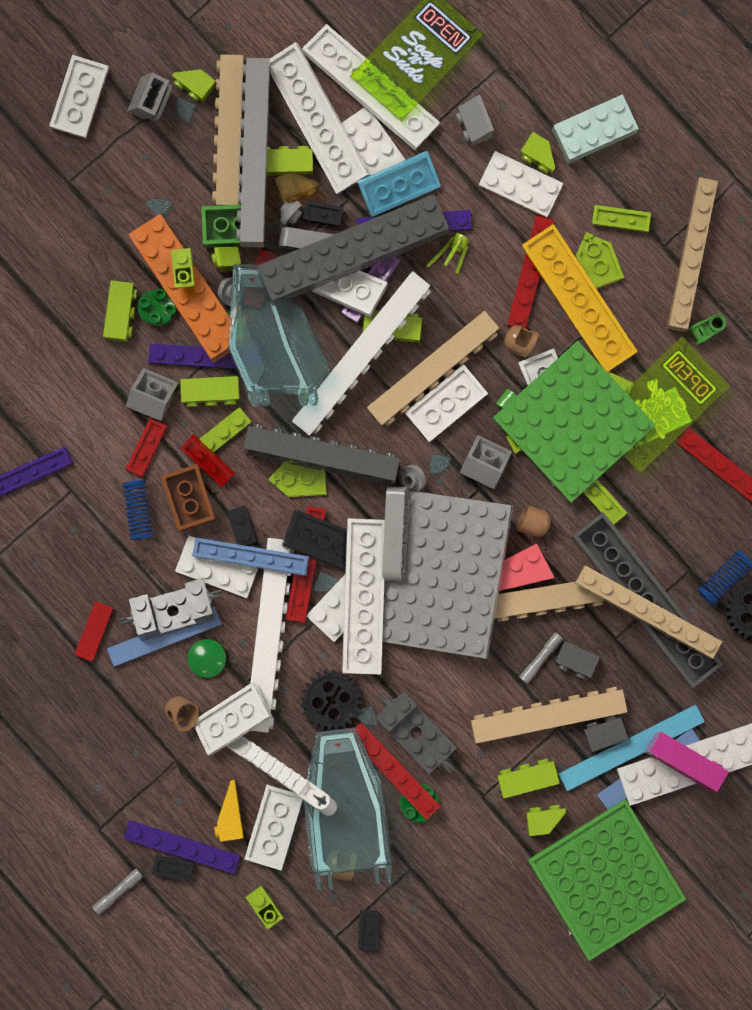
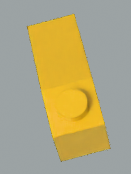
(229, 820)

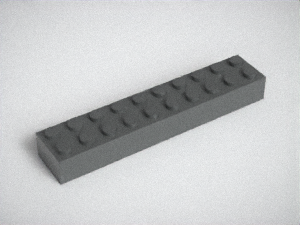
(353, 250)
(620, 563)

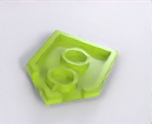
(599, 261)
(299, 481)

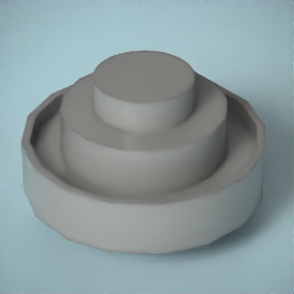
(290, 212)
(225, 291)
(413, 478)

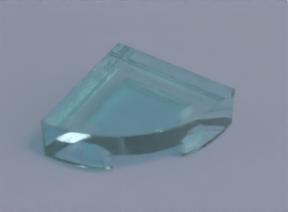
(185, 109)
(159, 206)
(438, 463)
(325, 582)
(366, 716)

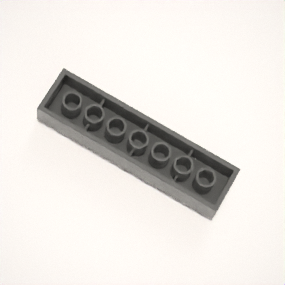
(321, 455)

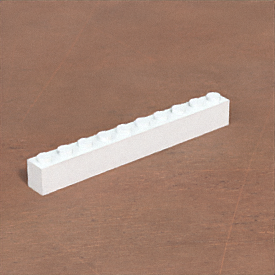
(361, 353)
(268, 633)

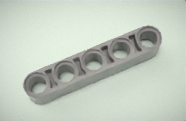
(297, 238)
(395, 533)

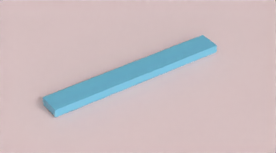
(629, 748)

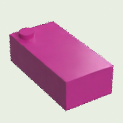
(686, 761)

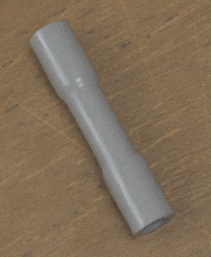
(532, 669)
(128, 882)

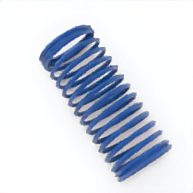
(128, 486)
(707, 595)

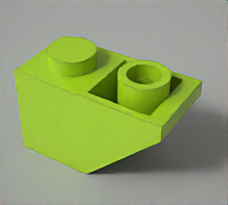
(195, 82)
(538, 151)
(225, 258)
(183, 268)
(543, 821)
(264, 907)

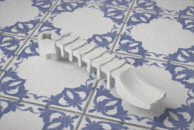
(284, 775)

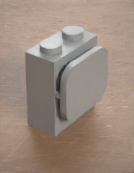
(150, 97)

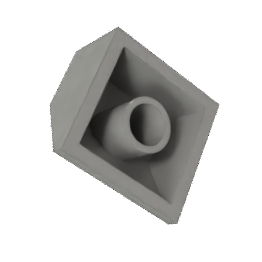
(475, 121)
(151, 394)
(485, 462)

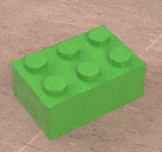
(220, 226)

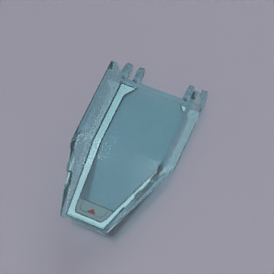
(272, 343)
(358, 830)

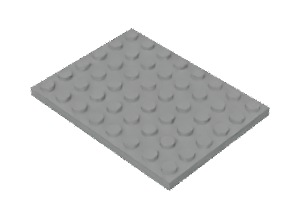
(450, 575)

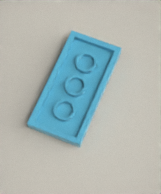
(399, 183)

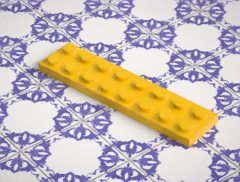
(579, 298)

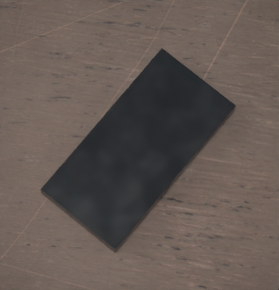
(316, 539)

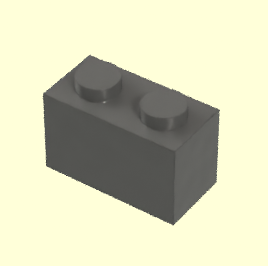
(577, 660)
(605, 734)

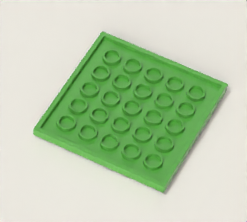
(574, 421)
(606, 879)

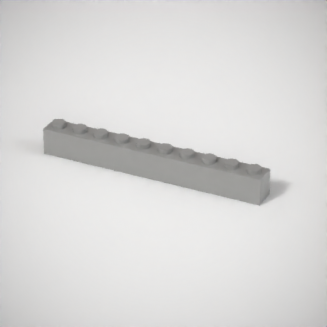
(254, 152)

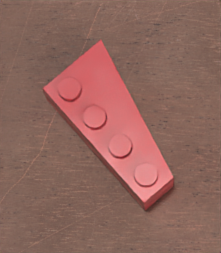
(525, 569)

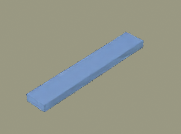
(250, 556)
(135, 647)
(614, 793)

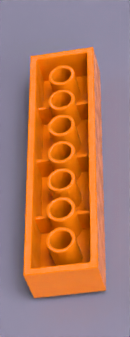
(195, 304)

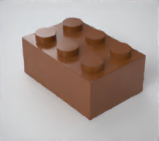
(188, 498)

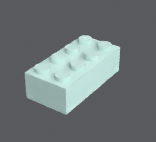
(595, 129)

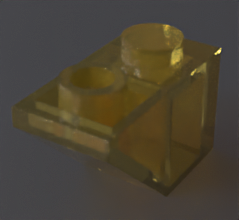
(294, 186)

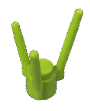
(458, 244)

